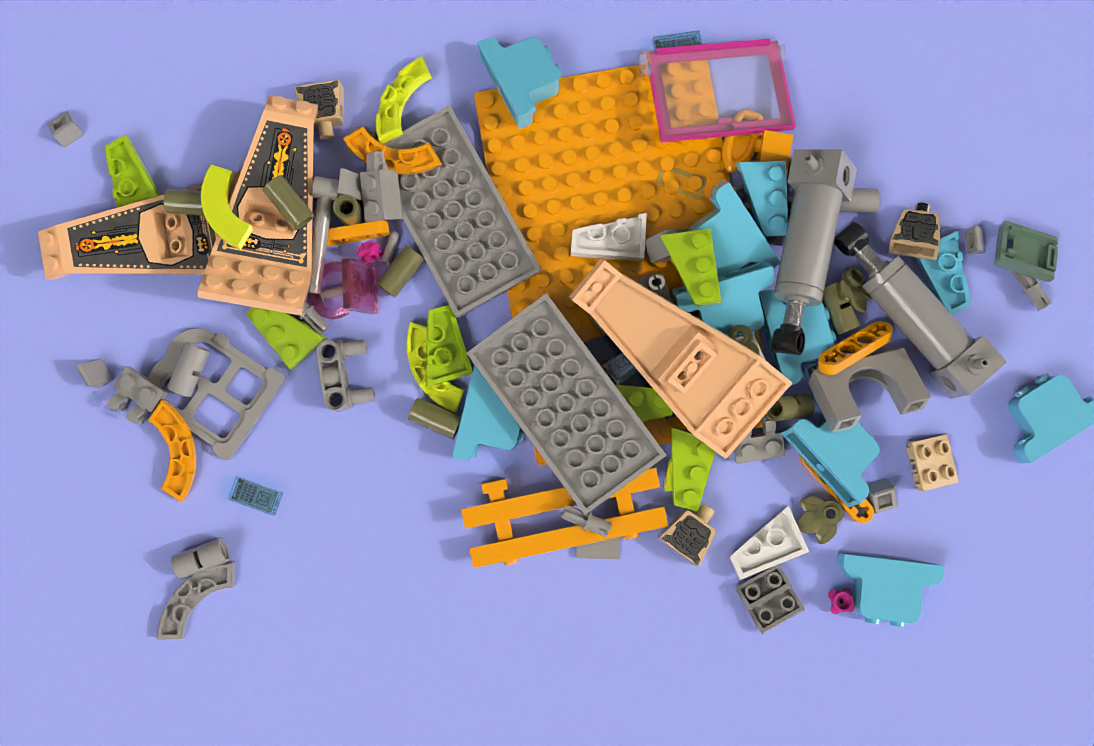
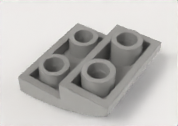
(769, 599)

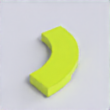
(395, 97)
(217, 210)
(444, 393)

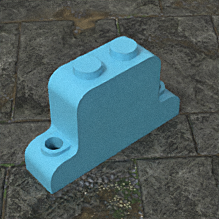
(521, 75)
(734, 232)
(739, 299)
(816, 329)
(1048, 415)
(485, 421)
(836, 456)
(888, 587)

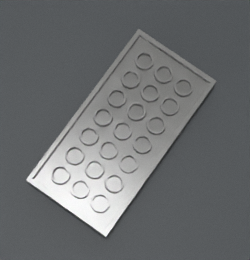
(461, 218)
(566, 404)

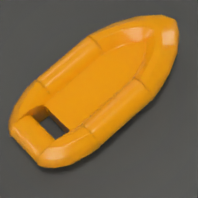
(738, 149)

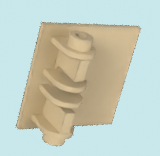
(933, 463)

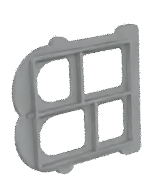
(249, 414)

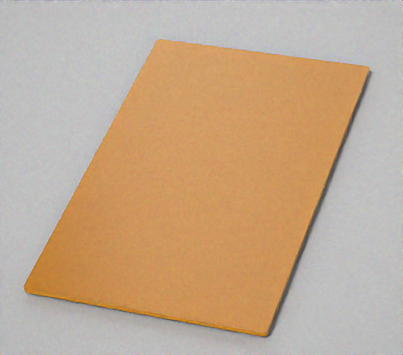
(586, 164)

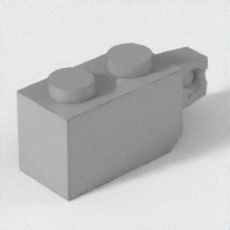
(380, 190)

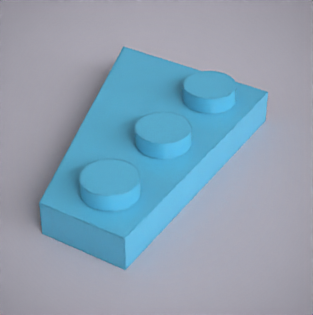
(768, 194)
(946, 274)

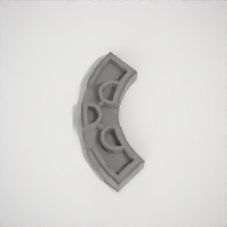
(189, 594)

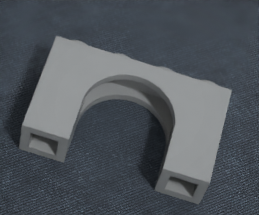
(890, 369)

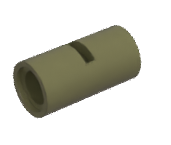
(183, 202)
(288, 202)
(344, 205)
(400, 271)
(840, 310)
(791, 407)
(435, 417)

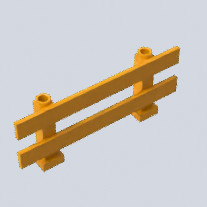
(511, 549)

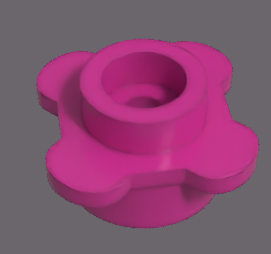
(369, 251)
(846, 606)

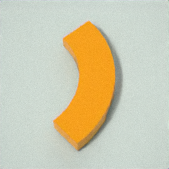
(403, 161)
(181, 447)

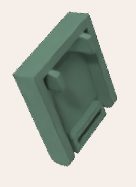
(1027, 251)

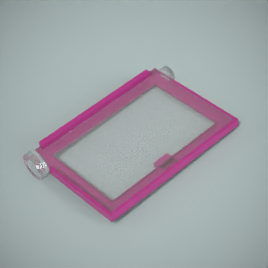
(718, 89)

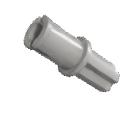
(1033, 290)
(313, 319)
(586, 521)

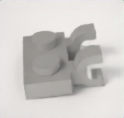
(140, 389)
(761, 445)

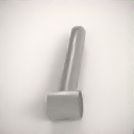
(325, 192)

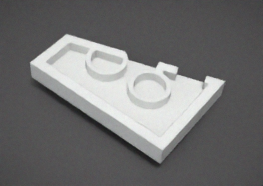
(611, 241)
(770, 546)

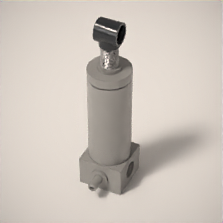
(820, 184)
(957, 358)

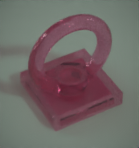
(358, 289)

